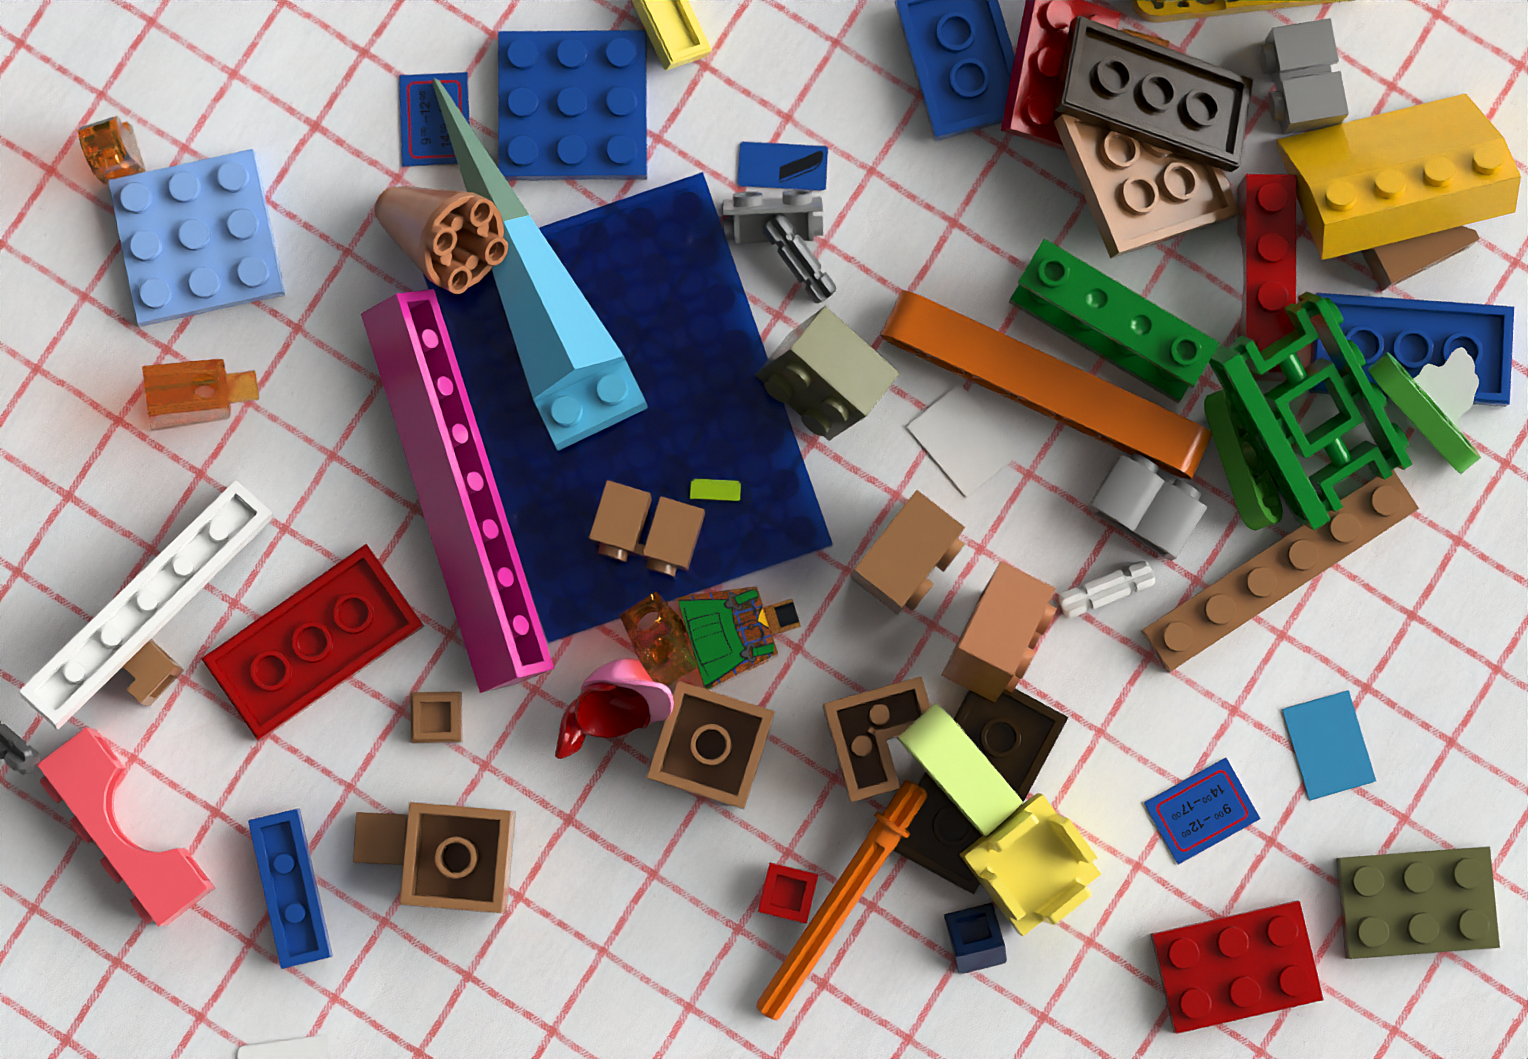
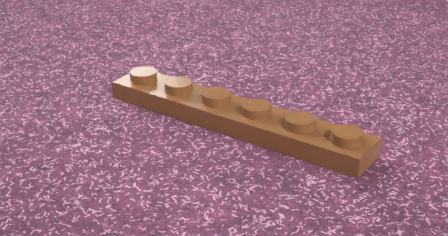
(1278, 571)

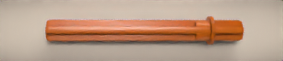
(842, 898)

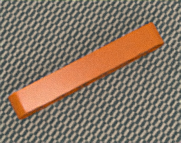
(1046, 384)

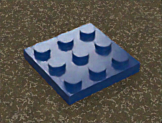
(572, 105)

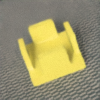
(1034, 865)

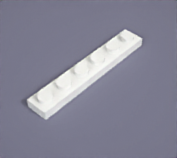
(145, 605)

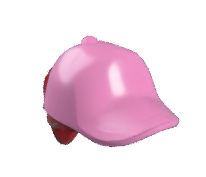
(613, 704)

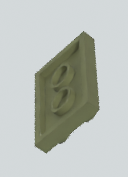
(1417, 902)

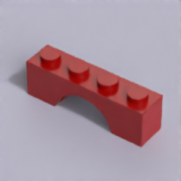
(1269, 260)

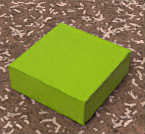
(715, 490)

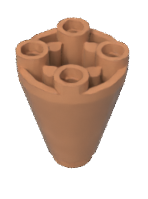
(444, 233)

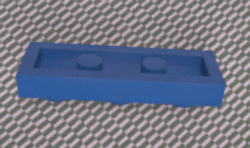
(290, 888)

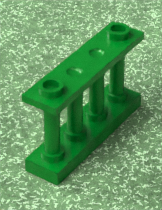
(1113, 321)

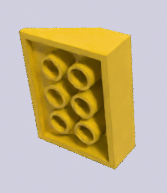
(1400, 175)

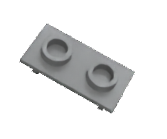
(753, 212)

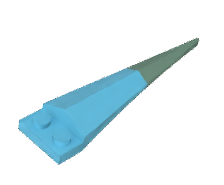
(563, 346)

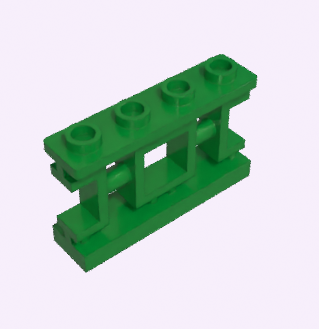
(1279, 431)

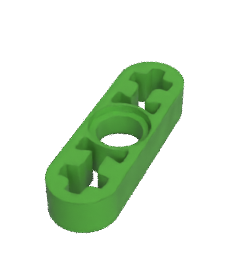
(1424, 413)
(1245, 471)

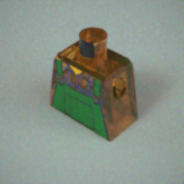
(733, 631)

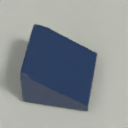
(975, 938)

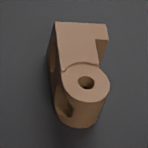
(153, 673)

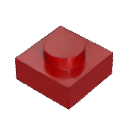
(788, 893)

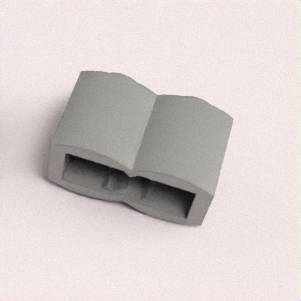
(1148, 506)

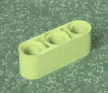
(960, 770)

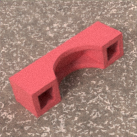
(86, 777)

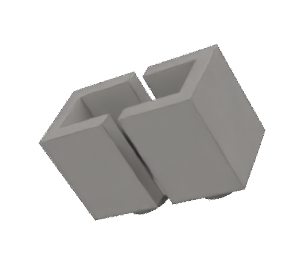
(1300, 66)

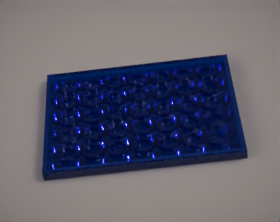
(682, 320)

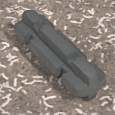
(799, 258)
(16, 752)

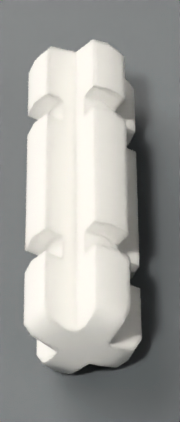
(1106, 589)

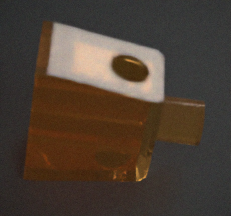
(172, 395)

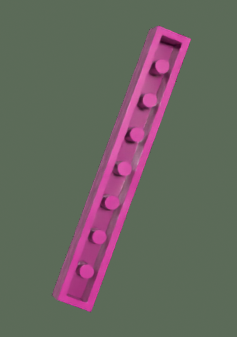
(457, 490)

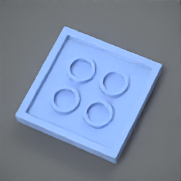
(196, 237)

